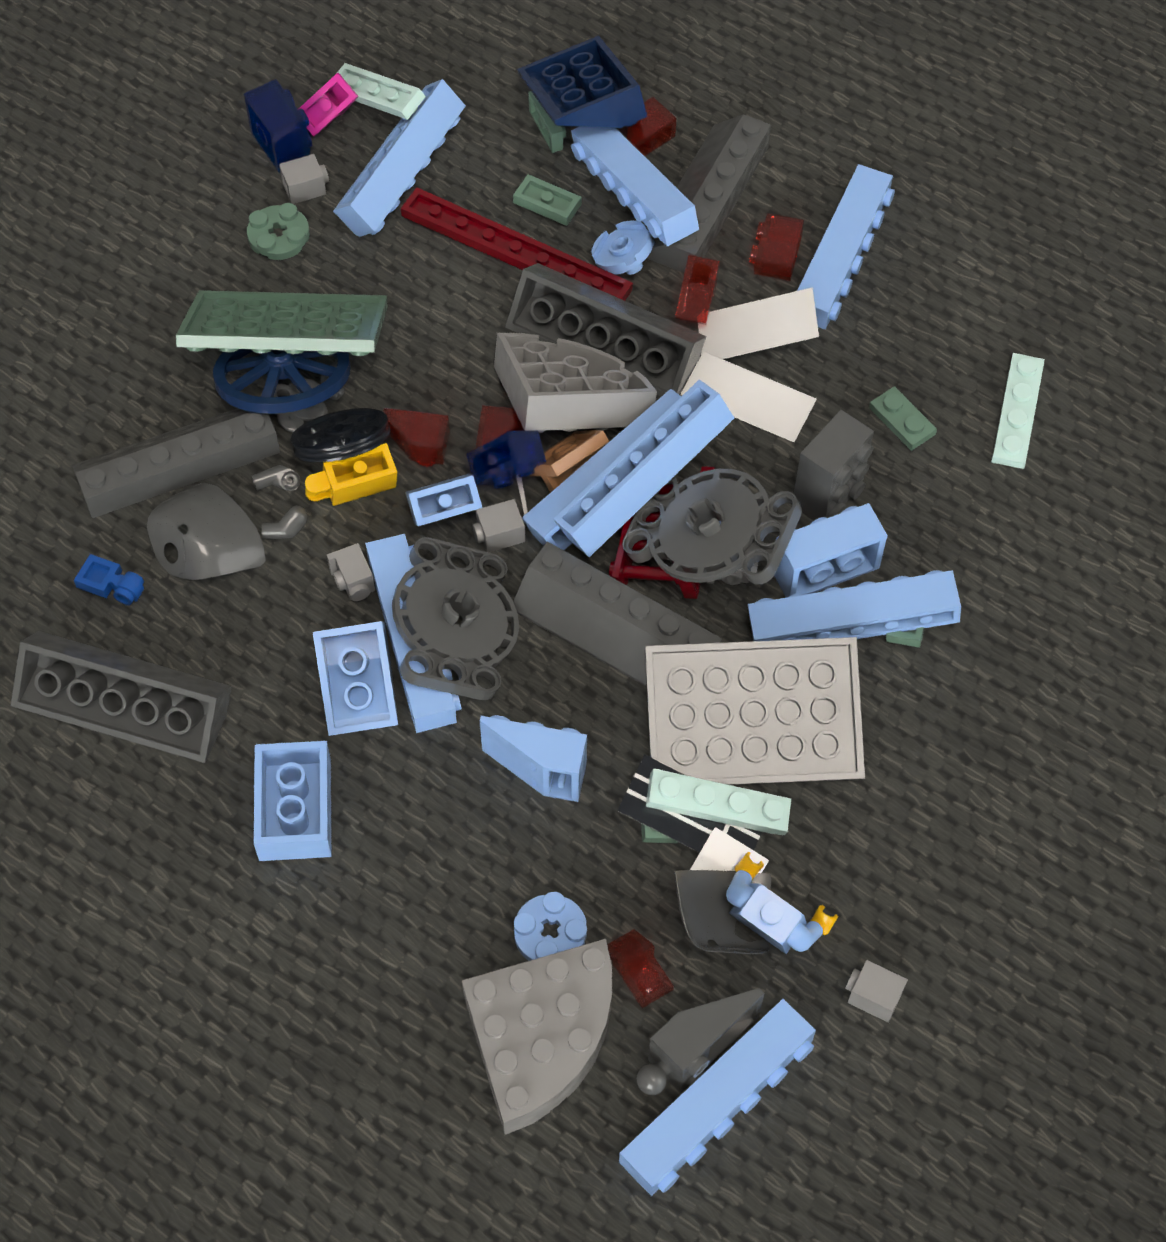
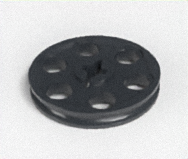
(340, 435)

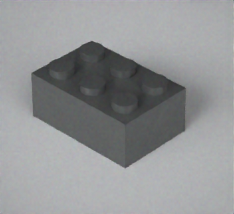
(833, 467)

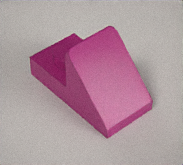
(328, 103)

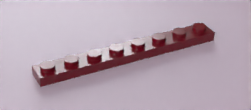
(504, 242)

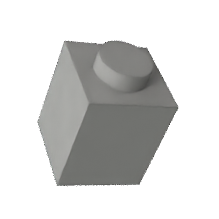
(304, 178)
(499, 526)
(875, 990)

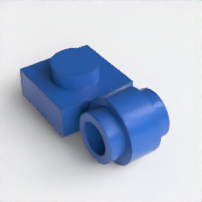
(102, 576)

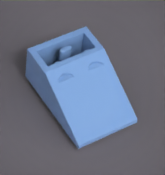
(540, 756)

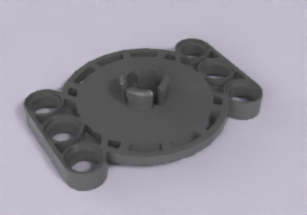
(722, 549)
(434, 606)

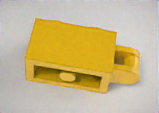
(353, 477)

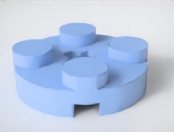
(623, 248)
(549, 909)

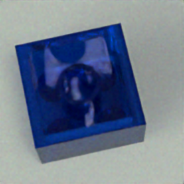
(277, 123)

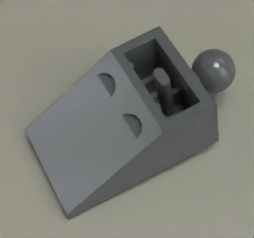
(695, 1040)

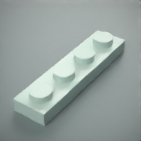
(382, 92)
(1018, 411)
(718, 802)

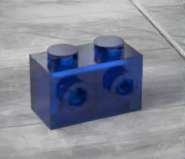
(506, 458)

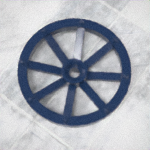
(277, 366)

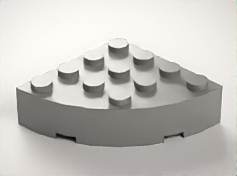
(568, 384)
(540, 1028)

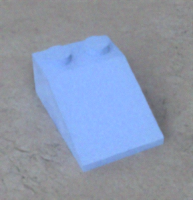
(356, 678)

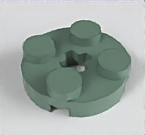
(282, 216)

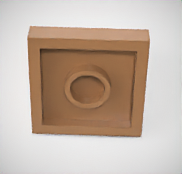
(569, 455)

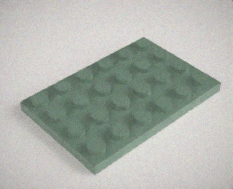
(283, 322)

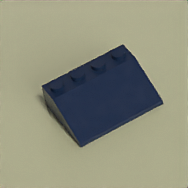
(585, 87)

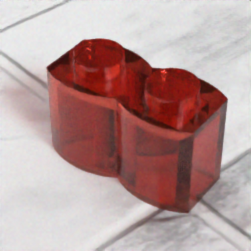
(777, 247)

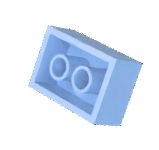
(832, 551)
(292, 801)

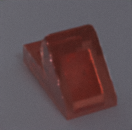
(697, 289)
(638, 967)

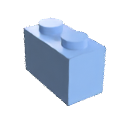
(443, 499)

